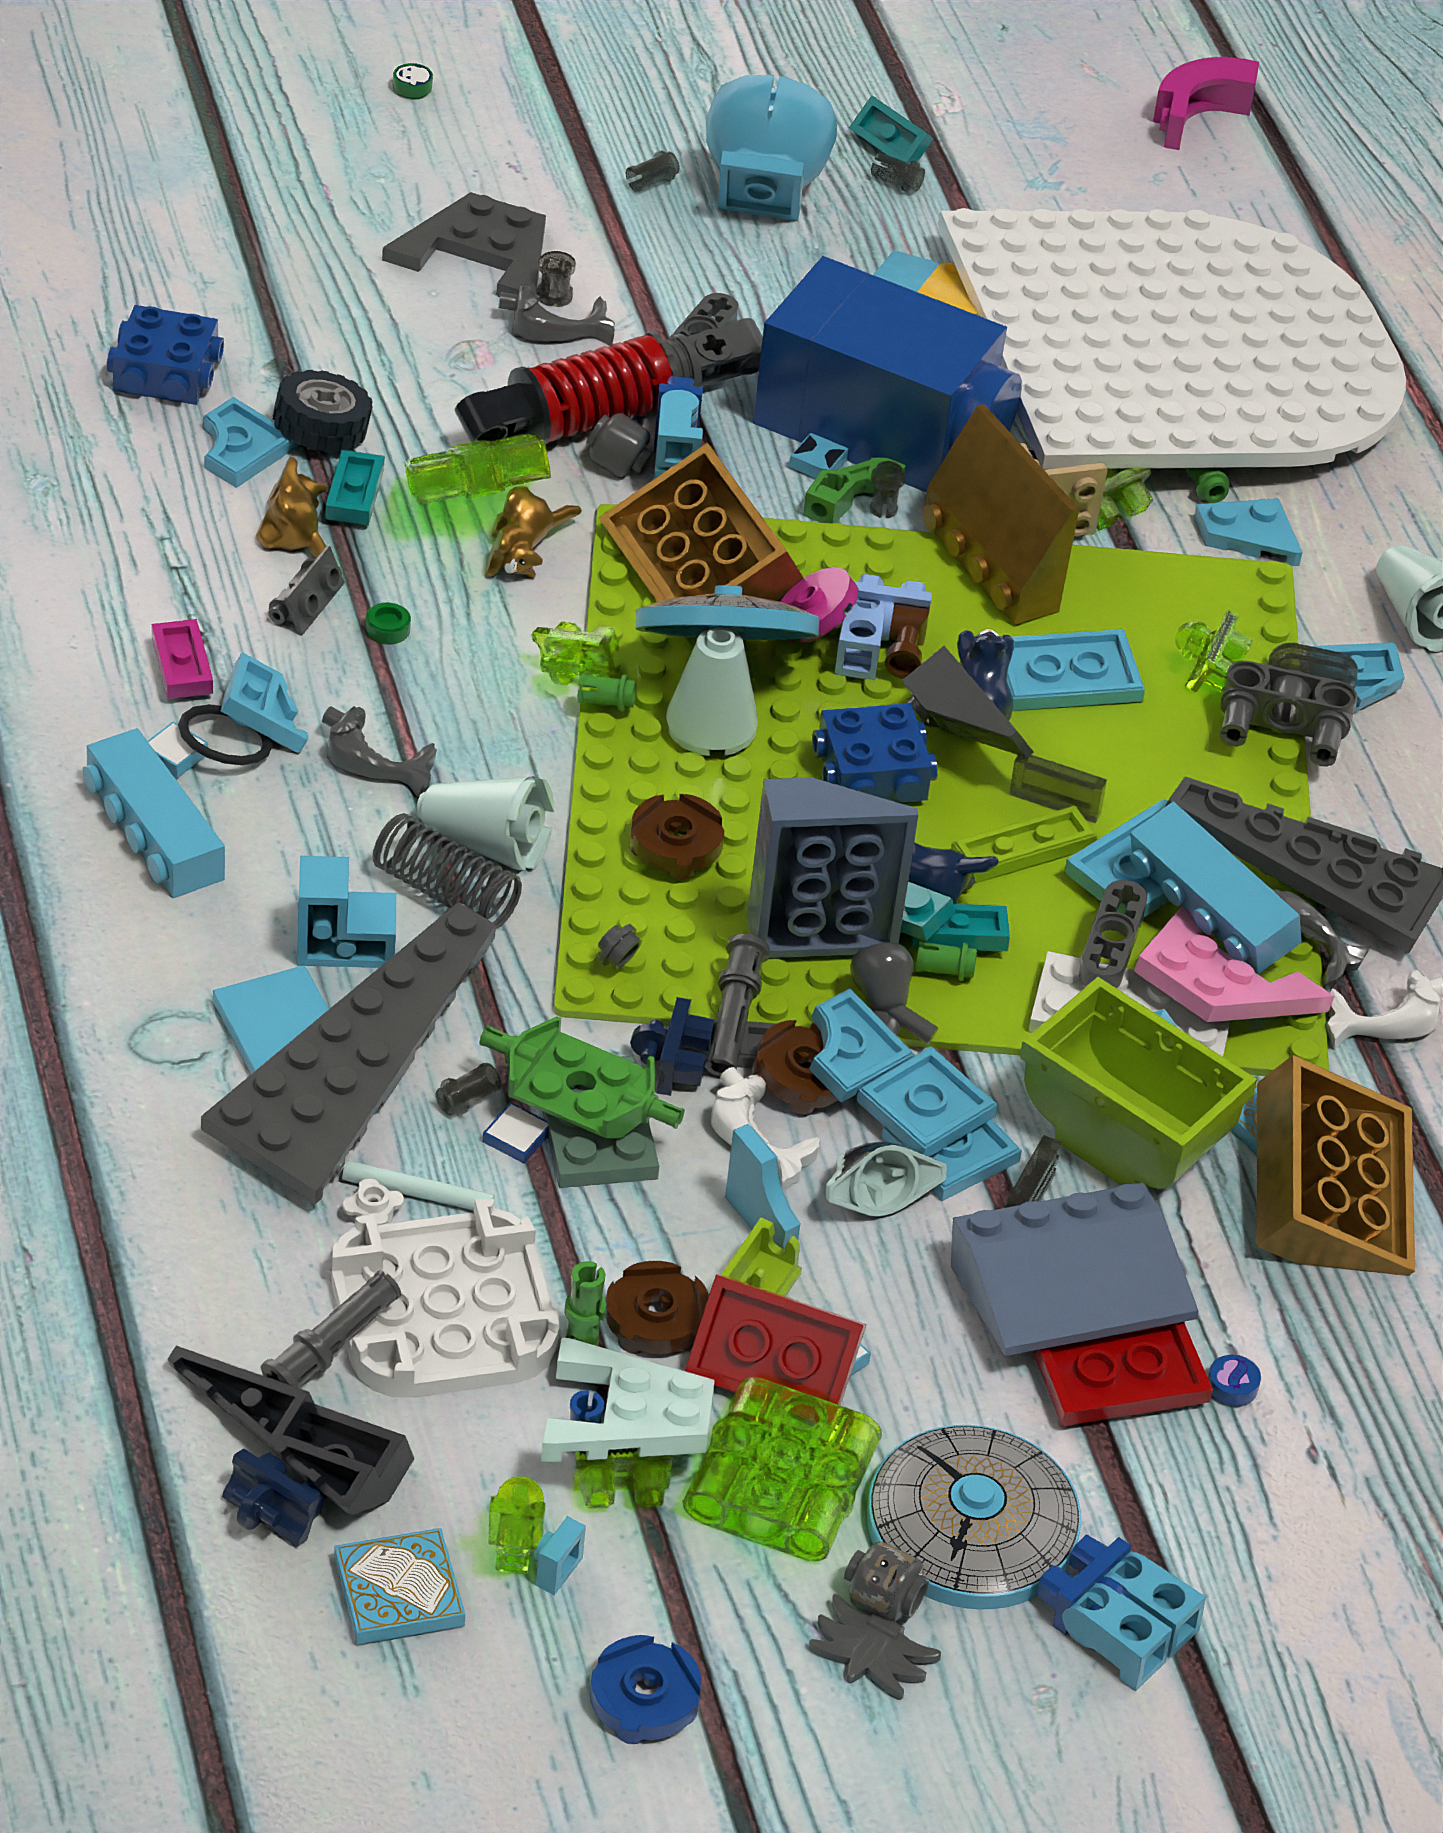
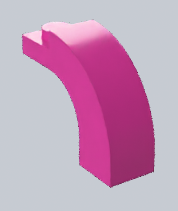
(1200, 87)

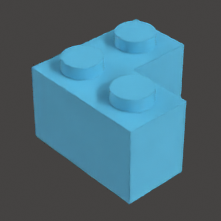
(341, 925)

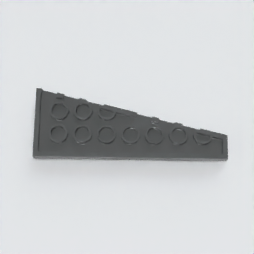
(325, 1085)

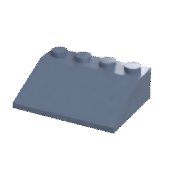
(828, 868)
(1071, 1268)

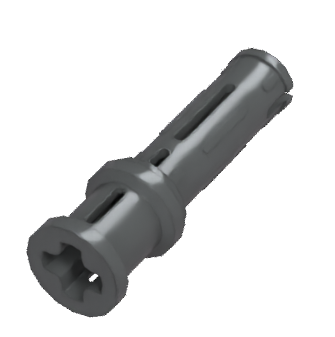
(739, 987)
(315, 1348)

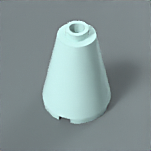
(1416, 592)
(714, 697)
(492, 817)

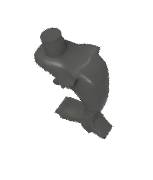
(538, 324)
(351, 752)
(1316, 927)

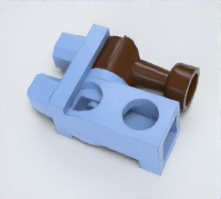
(883, 615)

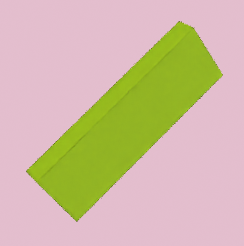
(1029, 841)

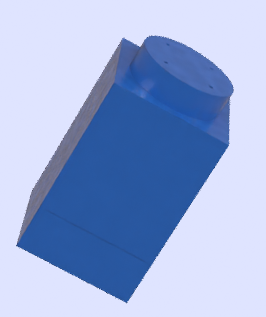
(879, 369)

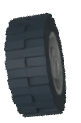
(322, 410)

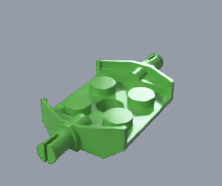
(549, 1062)

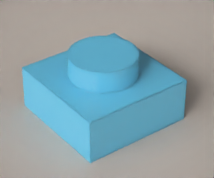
(559, 1554)

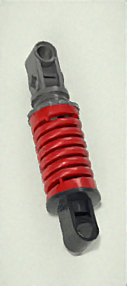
(615, 379)

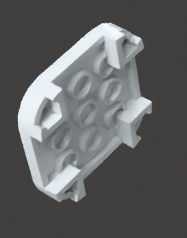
(467, 1306)

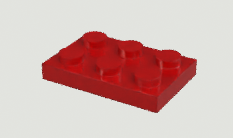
(773, 1339)
(1124, 1374)

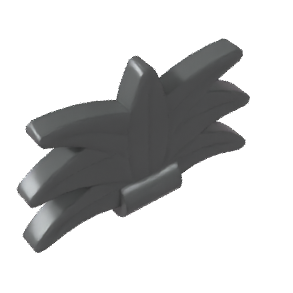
(872, 1647)

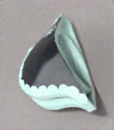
(882, 1178)

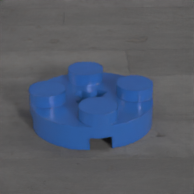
(639, 1715)

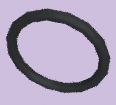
(215, 755)

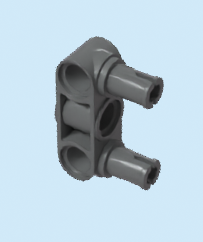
(1287, 703)

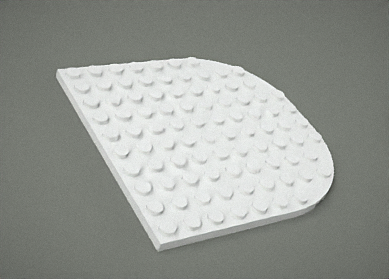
(1177, 338)

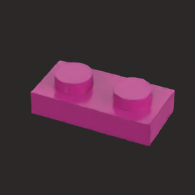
(182, 658)

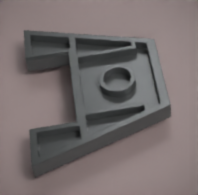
(481, 232)

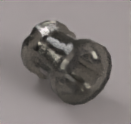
(556, 278)

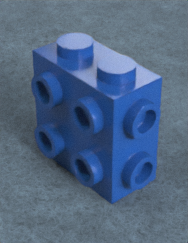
(165, 354)
(876, 751)

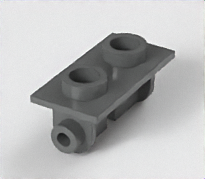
(308, 592)

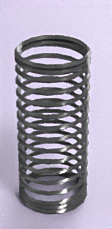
(403, 848)

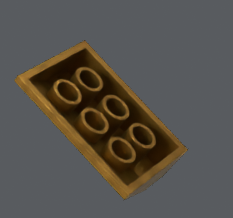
(1003, 519)
(698, 533)
(1333, 1172)

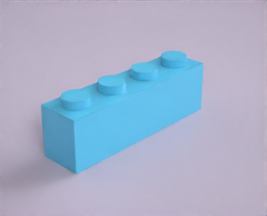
(154, 813)
(1215, 888)

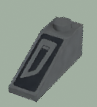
(959, 705)

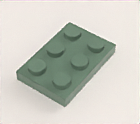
(590, 1159)

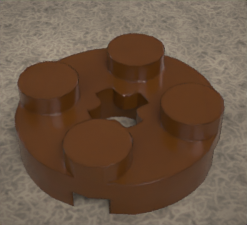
(673, 853)
(783, 1076)
(651, 1331)

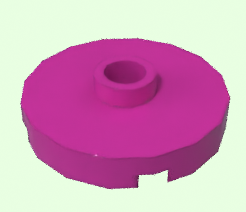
(824, 595)

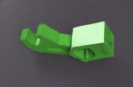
(834, 490)

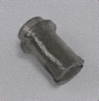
(660, 167)
(907, 175)
(887, 482)
(457, 1094)

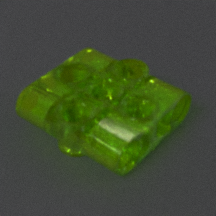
(477, 468)
(783, 1469)

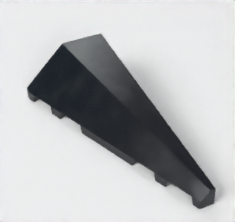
(338, 1454)

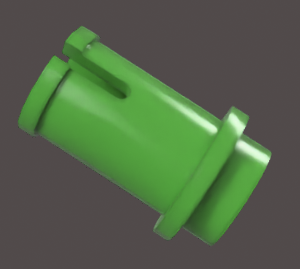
(1211, 484)
(609, 691)
(946, 959)

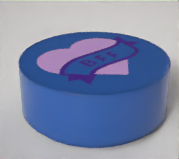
(1234, 1380)

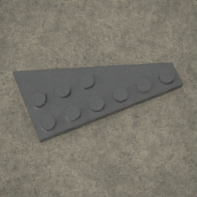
(1322, 861)

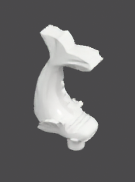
(1412, 1019)
(735, 1108)

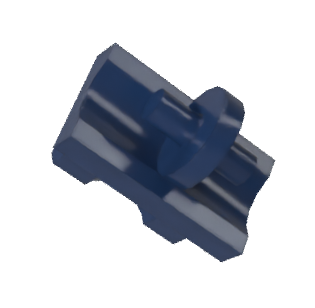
(668, 1046)
(272, 1498)

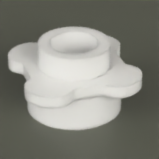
(373, 1198)

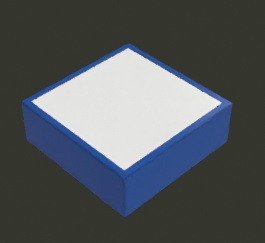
(516, 1132)

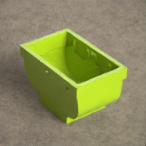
(1130, 1087)

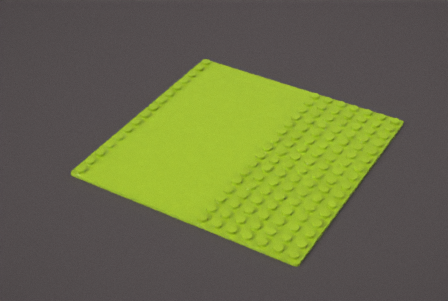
(1134, 745)

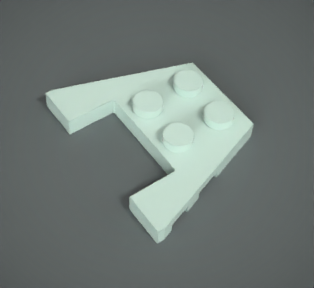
(645, 1408)

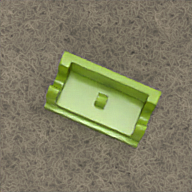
(764, 1262)

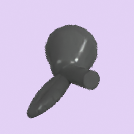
(884, 978)

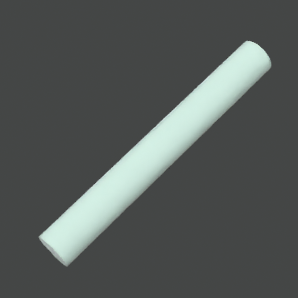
(415, 1185)

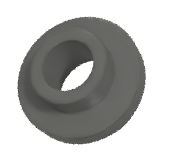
(619, 946)

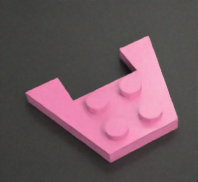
(1216, 986)

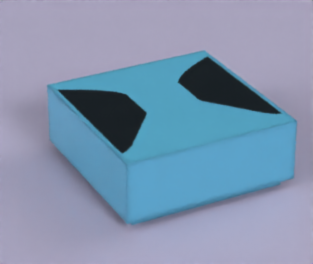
(817, 454)

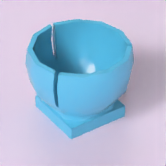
(763, 158)

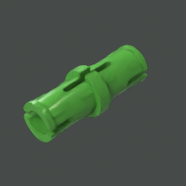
(586, 1303)

